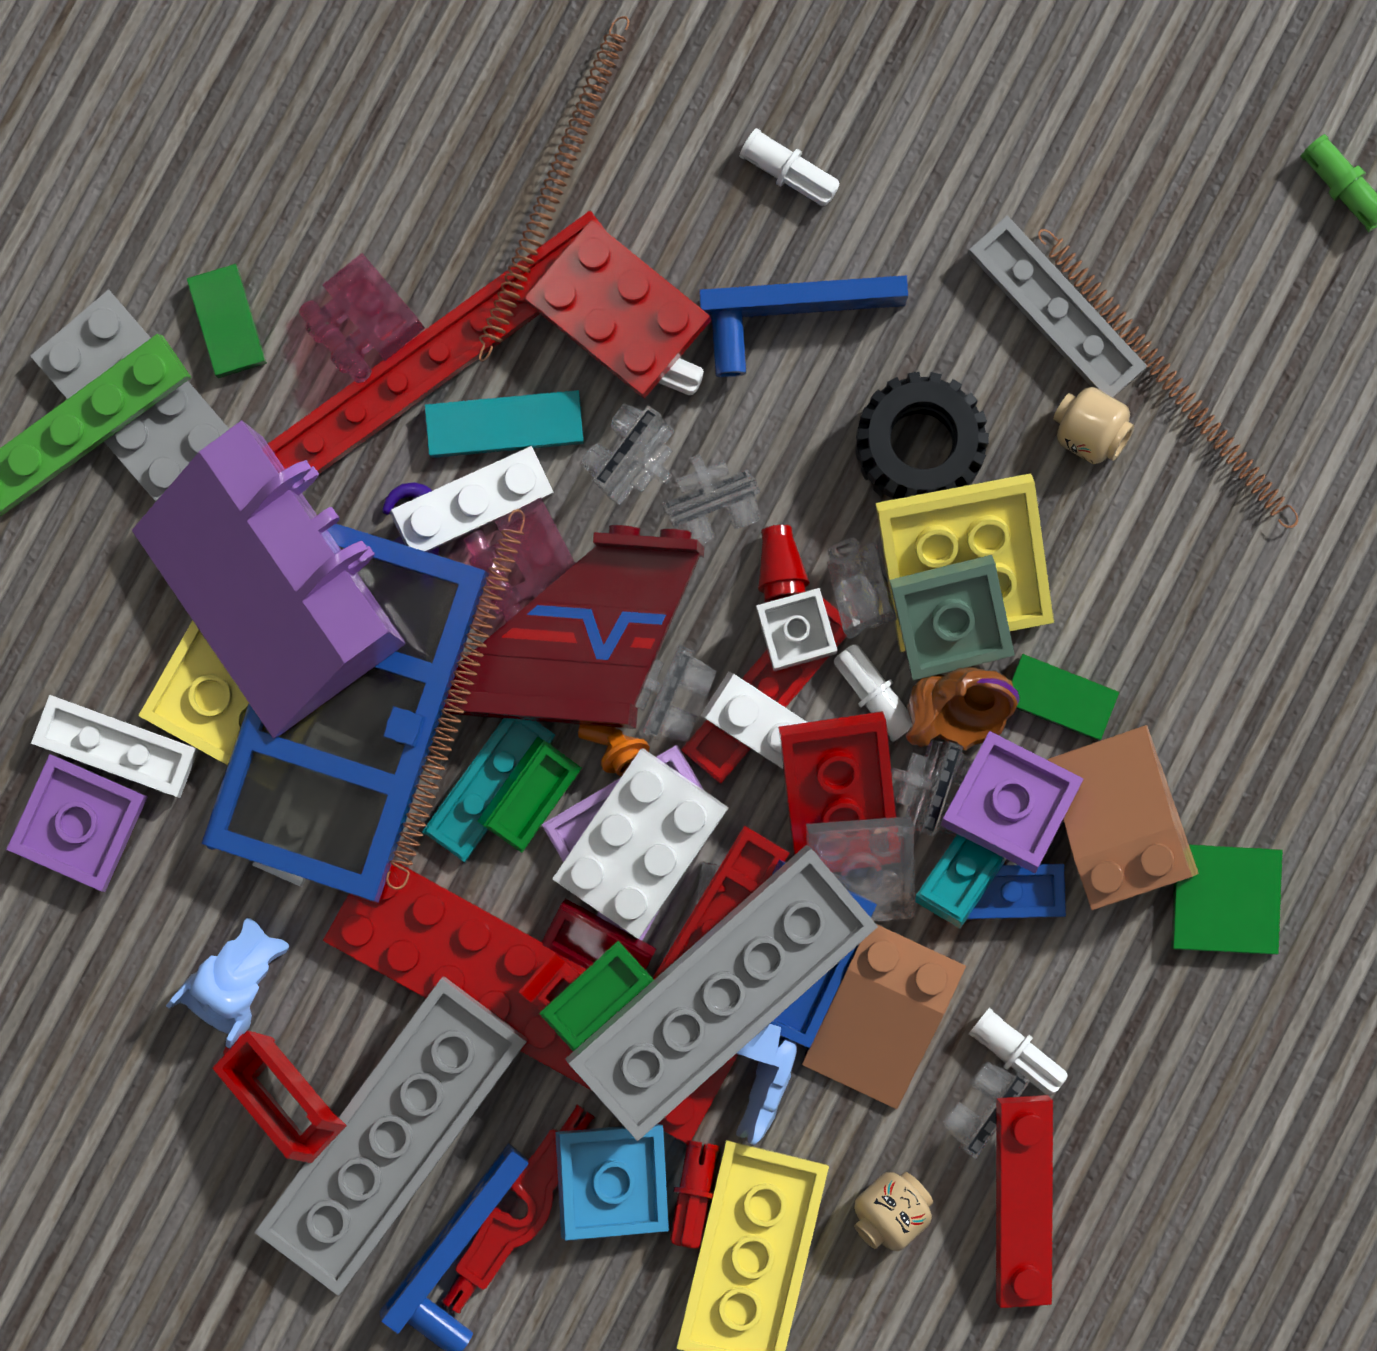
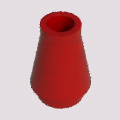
(781, 565)

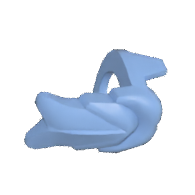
(231, 981)
(773, 1073)

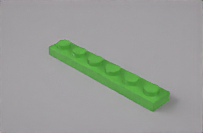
(88, 419)

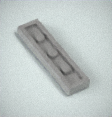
(1056, 308)

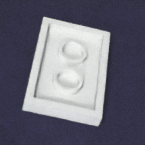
(640, 843)

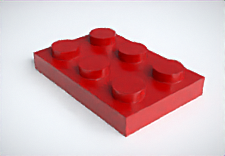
(617, 309)
(836, 772)

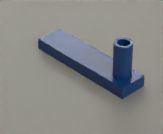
(731, 304)
(410, 1300)

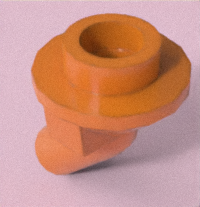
(620, 748)

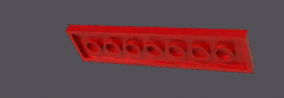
(434, 934)

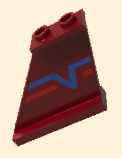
(587, 637)

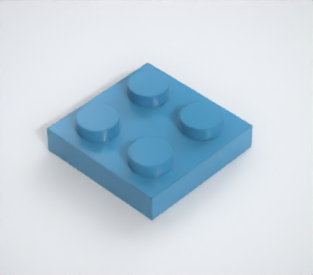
(611, 1182)

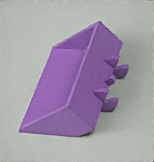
(267, 578)

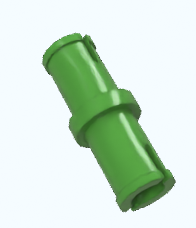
(1343, 180)

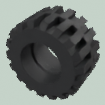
(927, 397)

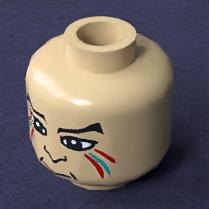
(1093, 425)
(893, 1211)

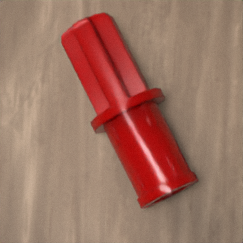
(693, 1195)

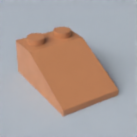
(1124, 820)
(884, 1015)

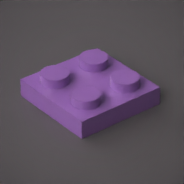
(1012, 802)
(77, 823)

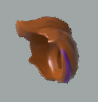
(960, 706)

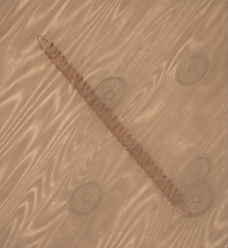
(554, 190)
(1171, 375)
(462, 701)

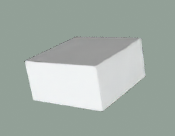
(796, 629)

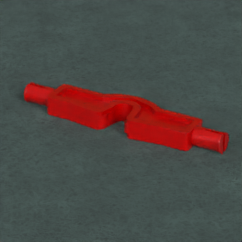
(504, 1232)

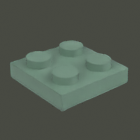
(952, 617)

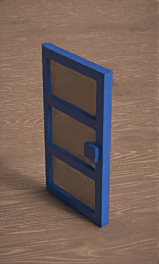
(341, 779)

